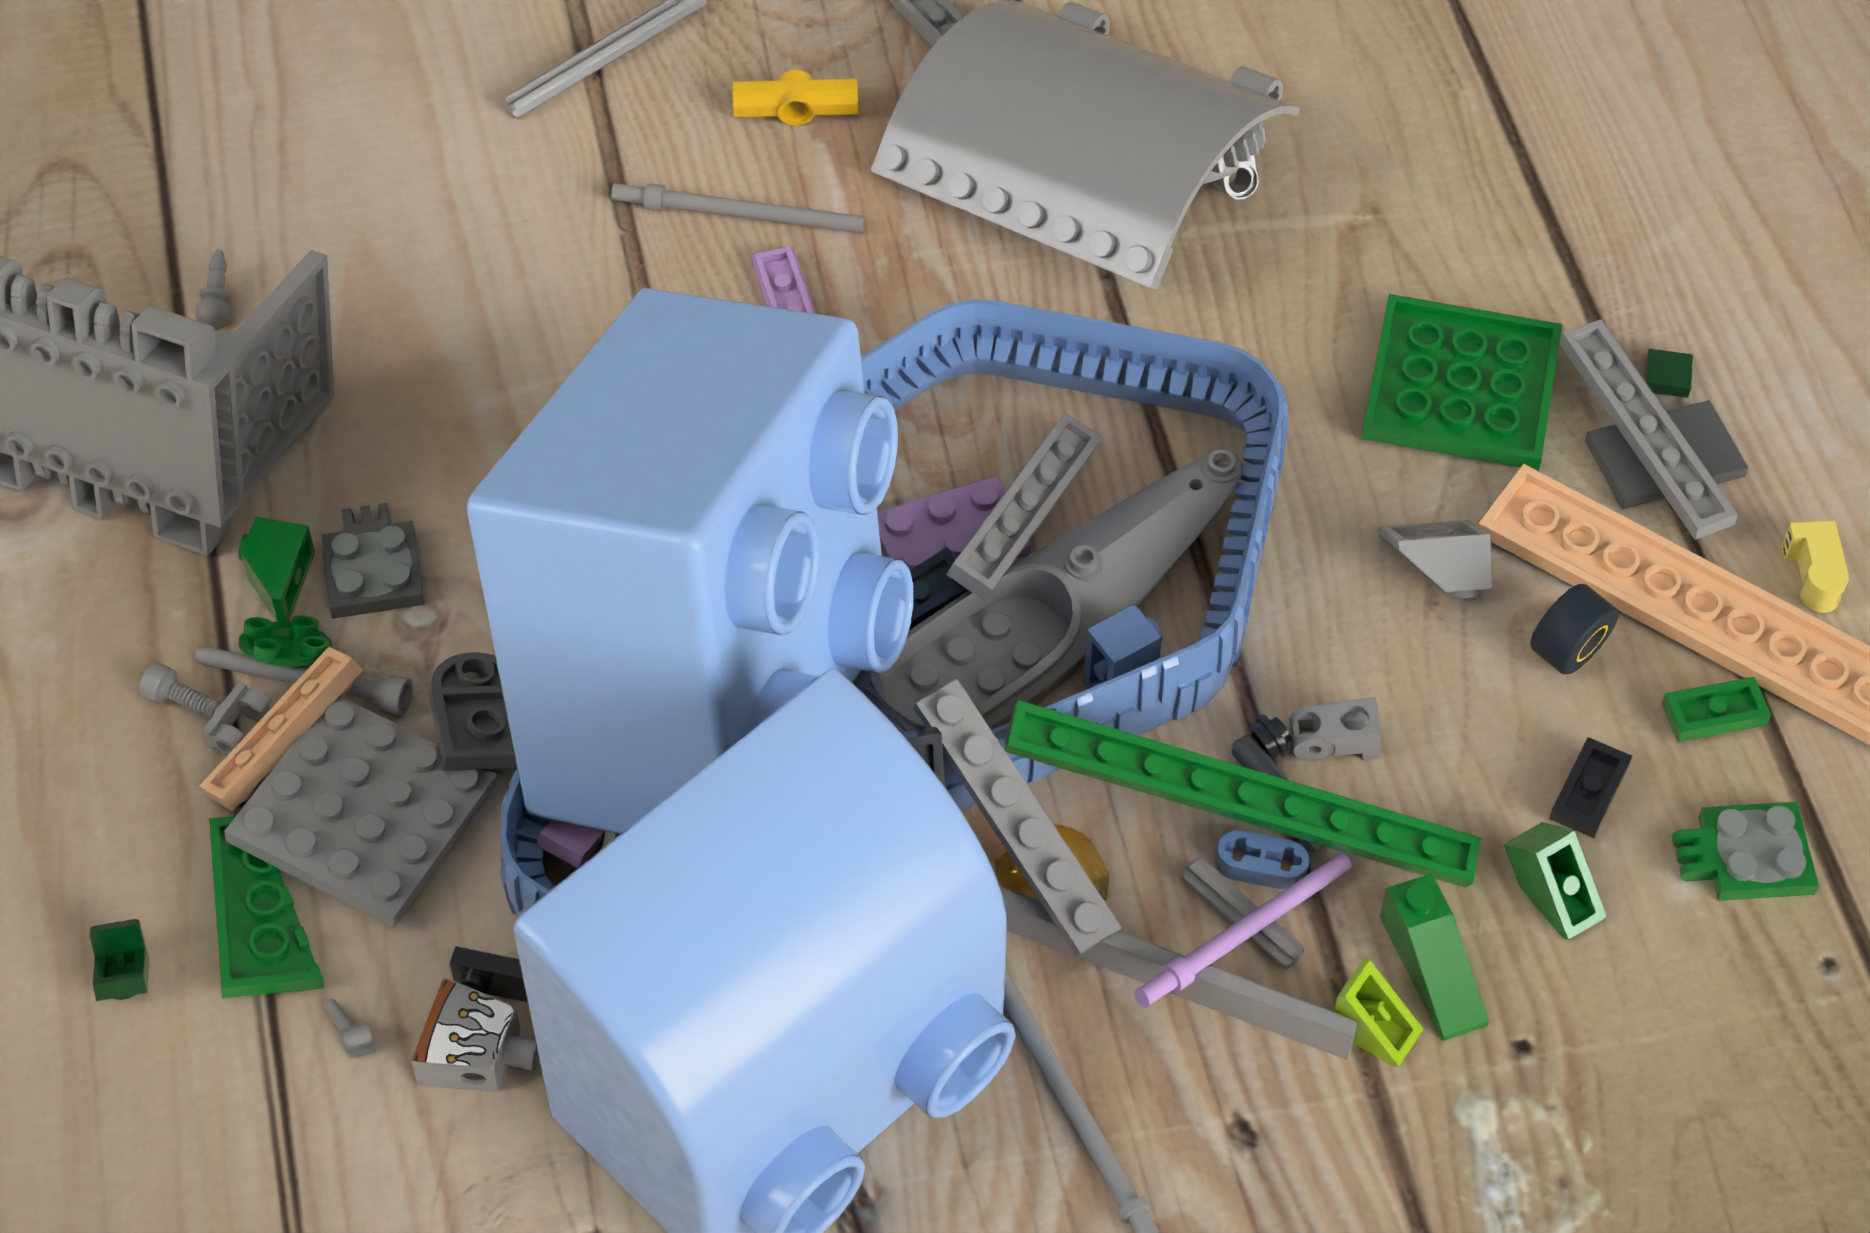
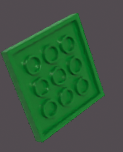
(1462, 382)

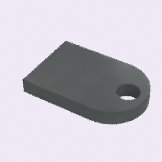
(471, 714)

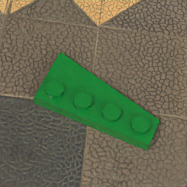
(256, 925)

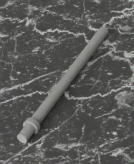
(1133, 1208)

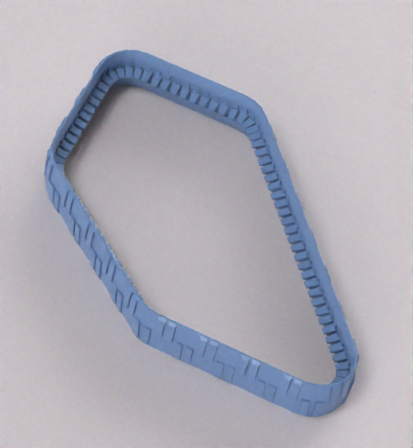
(1091, 359)

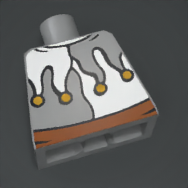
(470, 1041)

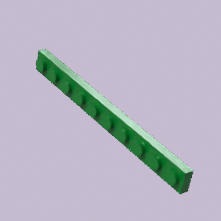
(1241, 794)

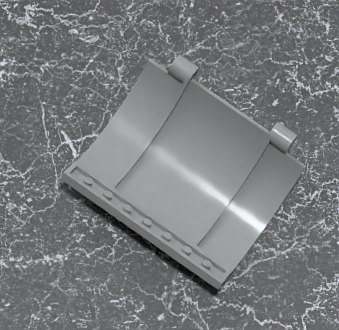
(1068, 132)

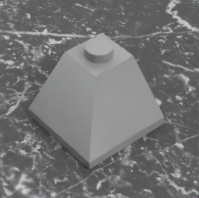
(1448, 553)

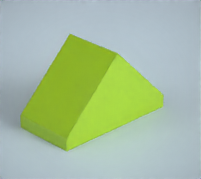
(1383, 1020)

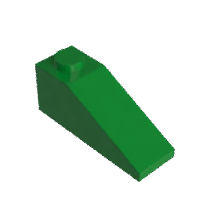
(1433, 955)

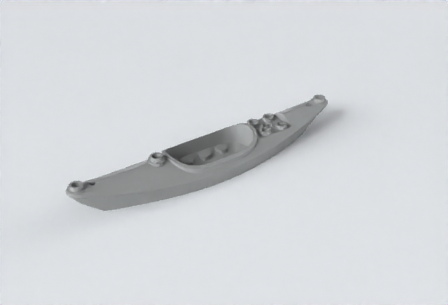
(1039, 613)

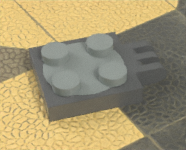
(372, 564)

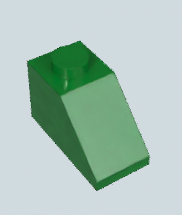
(277, 562)
(1556, 877)

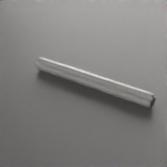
(598, 55)

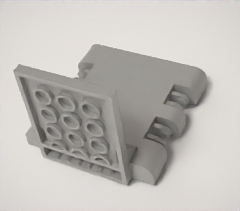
(158, 398)

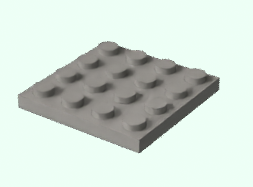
(360, 810)

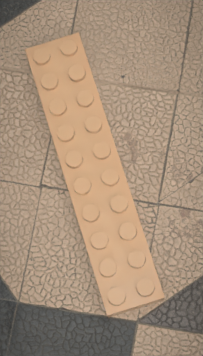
(1686, 598)

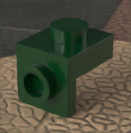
(119, 960)

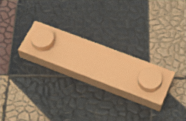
(271, 737)

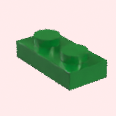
(1716, 709)

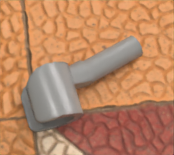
(355, 1038)

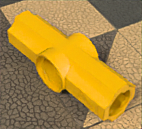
(795, 97)

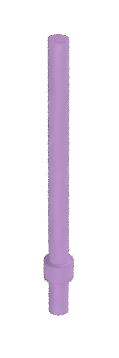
(1181, 971)

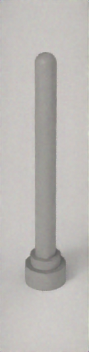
(390, 694)

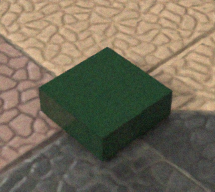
(1669, 372)

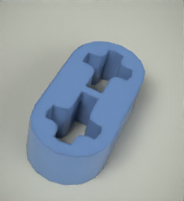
(1261, 859)

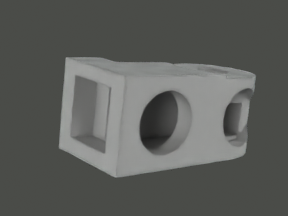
(1337, 730)

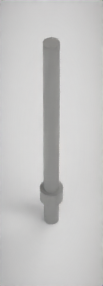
(657, 197)

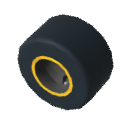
(1574, 628)

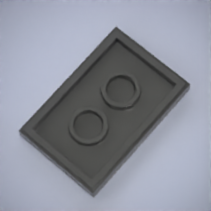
(1699, 427)

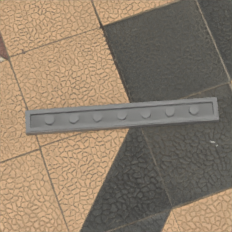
(1211, 986)

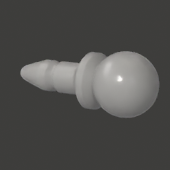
(214, 307)

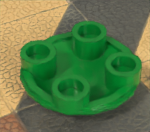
(283, 643)

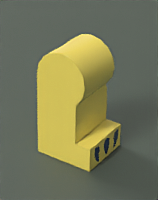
(1820, 563)

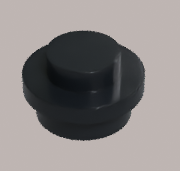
(1272, 736)

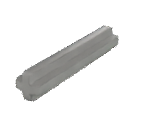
(1235, 906)

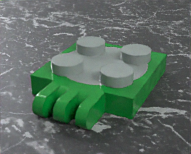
(1748, 851)

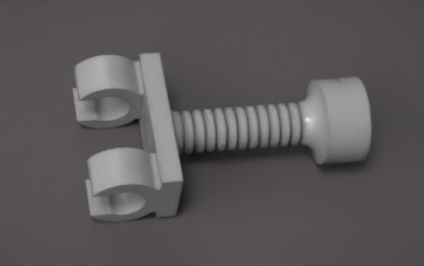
(161, 683)

